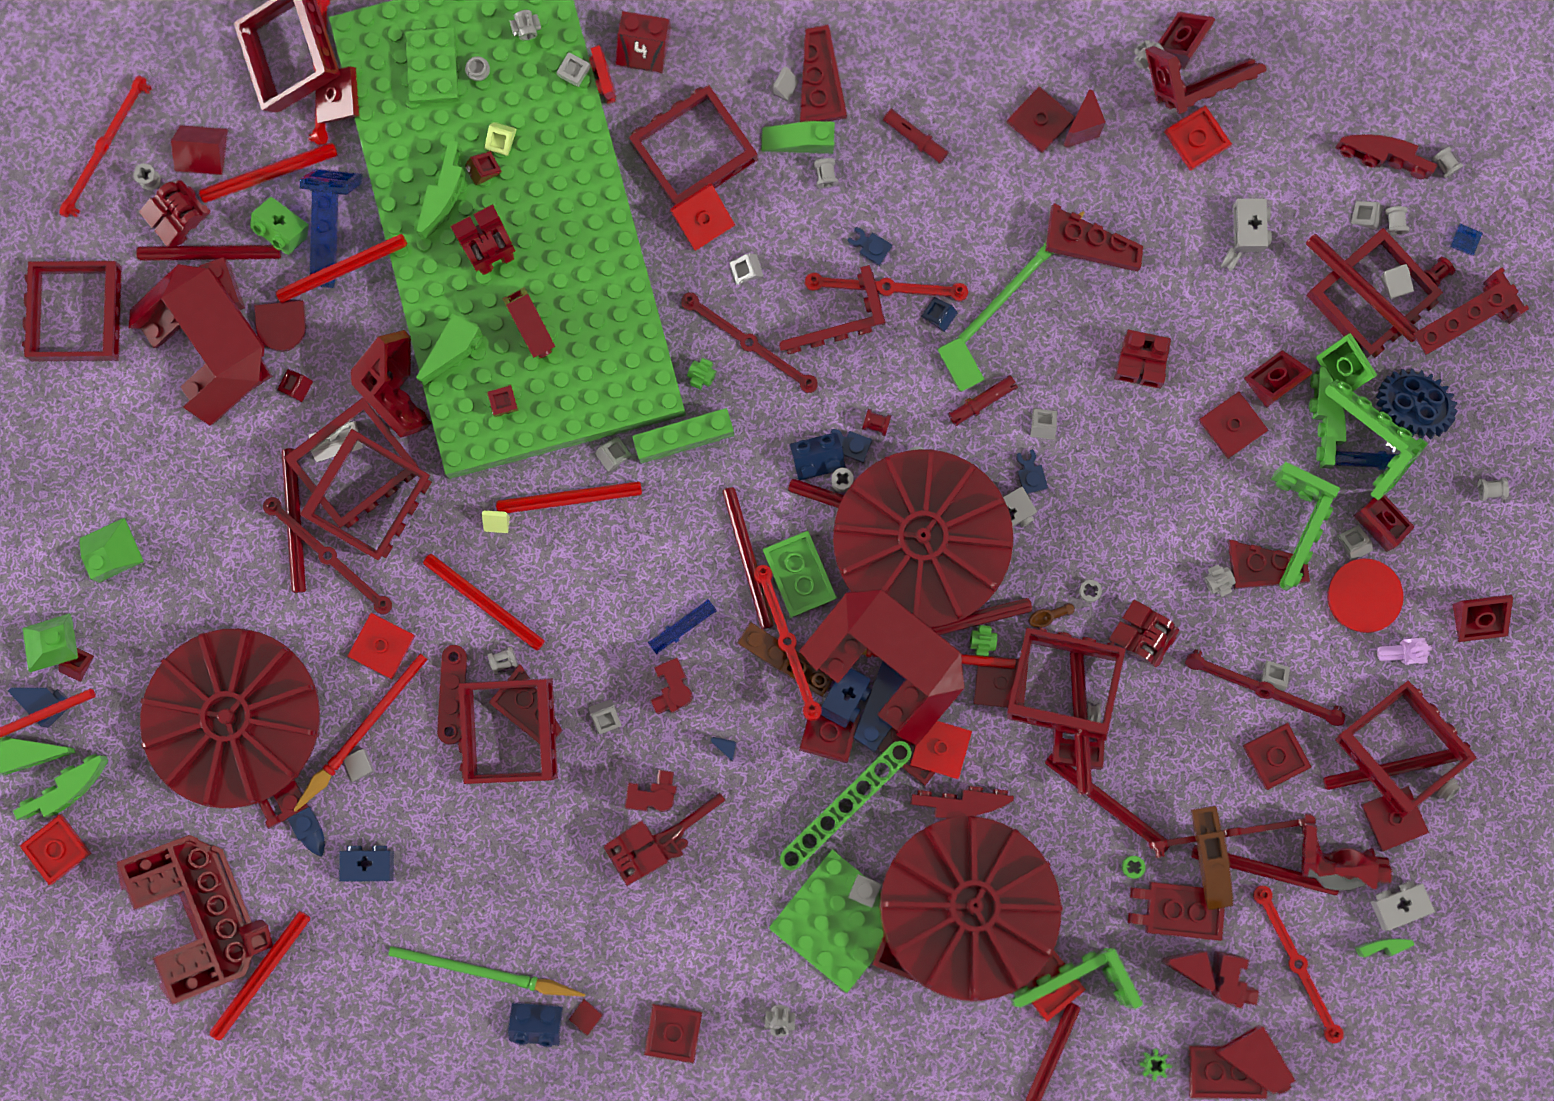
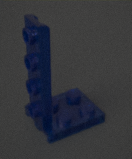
(324, 214)

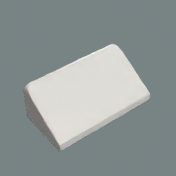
(331, 446)

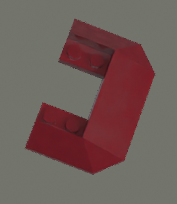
(217, 329)
(903, 642)
(197, 875)

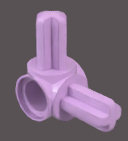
(1409, 651)

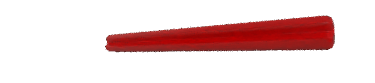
(268, 172)
(341, 268)
(569, 497)
(483, 602)
(259, 976)

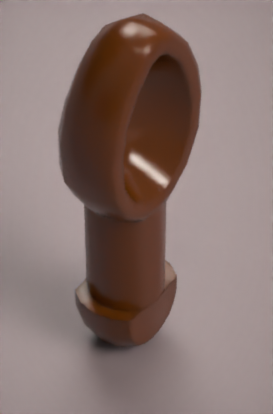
(1044, 617)

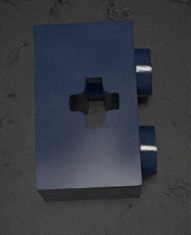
(836, 707)
(352, 871)

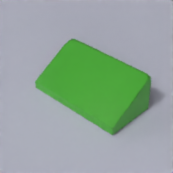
(960, 364)

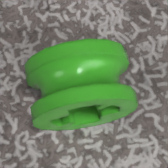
(1132, 874)

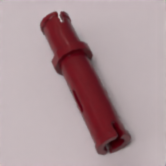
(917, 137)
(981, 401)

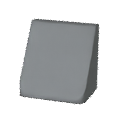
(785, 84)
(1367, 214)
(746, 268)
(1397, 281)
(1043, 424)
(612, 454)
(1355, 542)
(1276, 675)
(604, 716)
(359, 765)

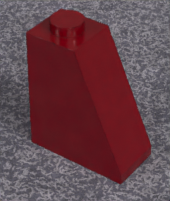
(529, 323)
(1258, 1059)

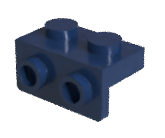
(817, 456)
(535, 1024)

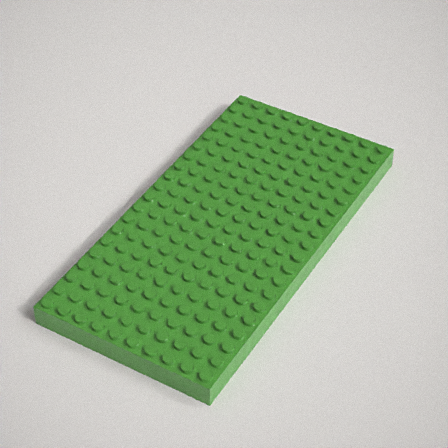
(560, 209)

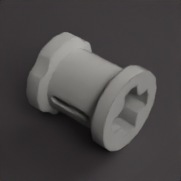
(1447, 162)
(826, 173)
(154, 177)
(1397, 220)
(842, 472)
(1493, 489)
(497, 666)

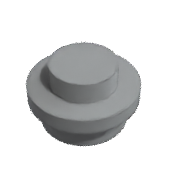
(477, 68)
(1449, 790)

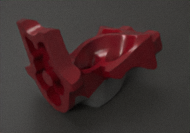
(1343, 867)

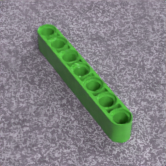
(841, 817)

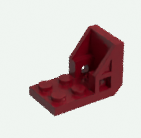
(371, 380)

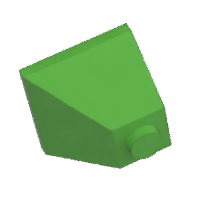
(1347, 363)
(109, 551)
(50, 643)

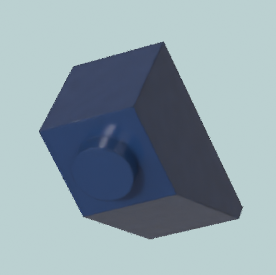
(38, 698)

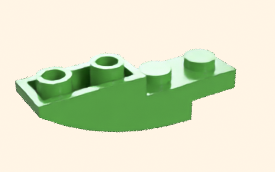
(440, 199)
(1332, 416)
(71, 786)

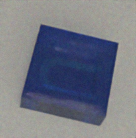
(1466, 239)

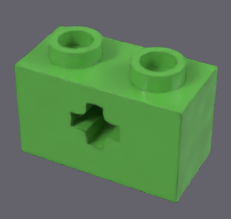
(279, 225)

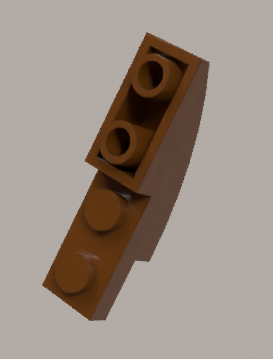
(767, 649)
(1212, 857)

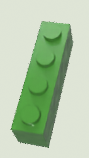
(683, 435)

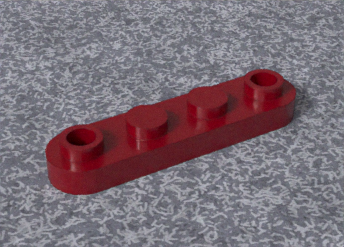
(451, 675)

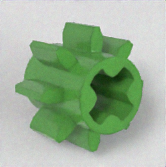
(701, 373)
(983, 640)
(1147, 1064)

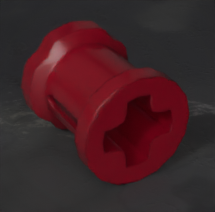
(1440, 270)
(876, 422)

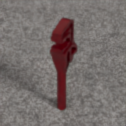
(670, 839)

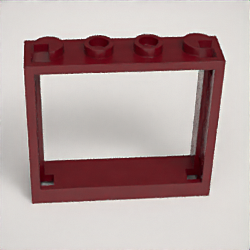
(254, 55)
(678, 109)
(112, 309)
(1343, 325)
(314, 441)
(329, 476)
(1056, 721)
(547, 732)
(1375, 773)

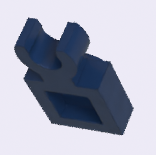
(873, 248)
(854, 445)
(1032, 476)

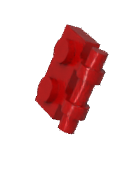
(604, 83)

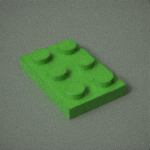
(432, 65)
(799, 574)

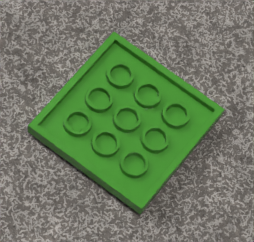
(828, 926)

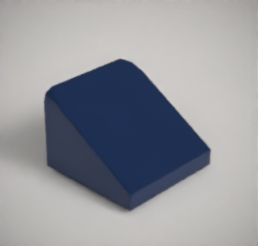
(939, 314)
(725, 746)

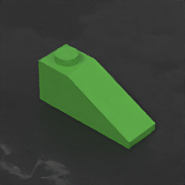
(799, 137)
(452, 346)
(23, 754)

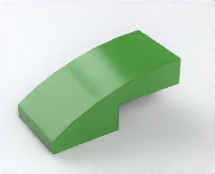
(1391, 946)

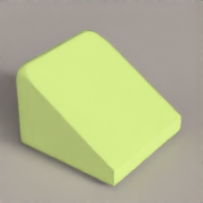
(500, 138)
(495, 521)

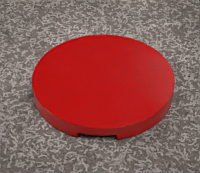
(1365, 595)

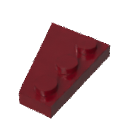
(1259, 566)
(521, 705)

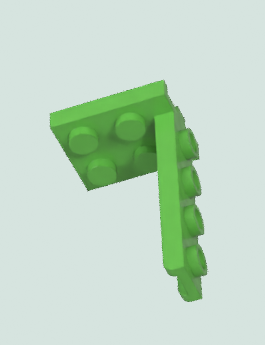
(1383, 426)
(1309, 488)
(1113, 971)

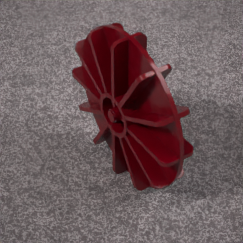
(925, 534)
(230, 718)
(970, 908)

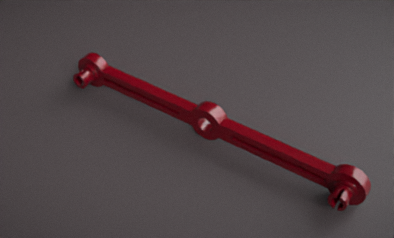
(807, 382)
(273, 507)
(1265, 689)
(1158, 846)

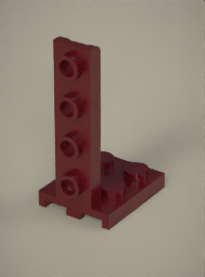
(1172, 91)
(1498, 298)
(841, 332)

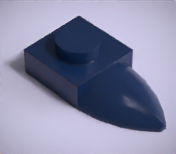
(308, 830)

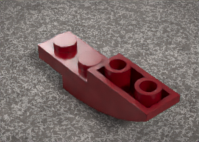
(1377, 149)
(972, 802)

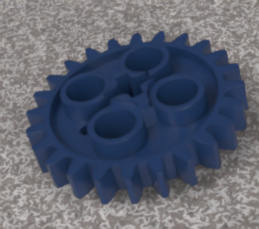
(1417, 403)

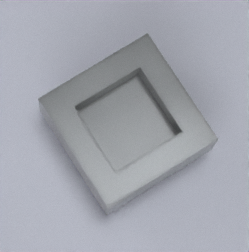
(573, 69)
(864, 890)

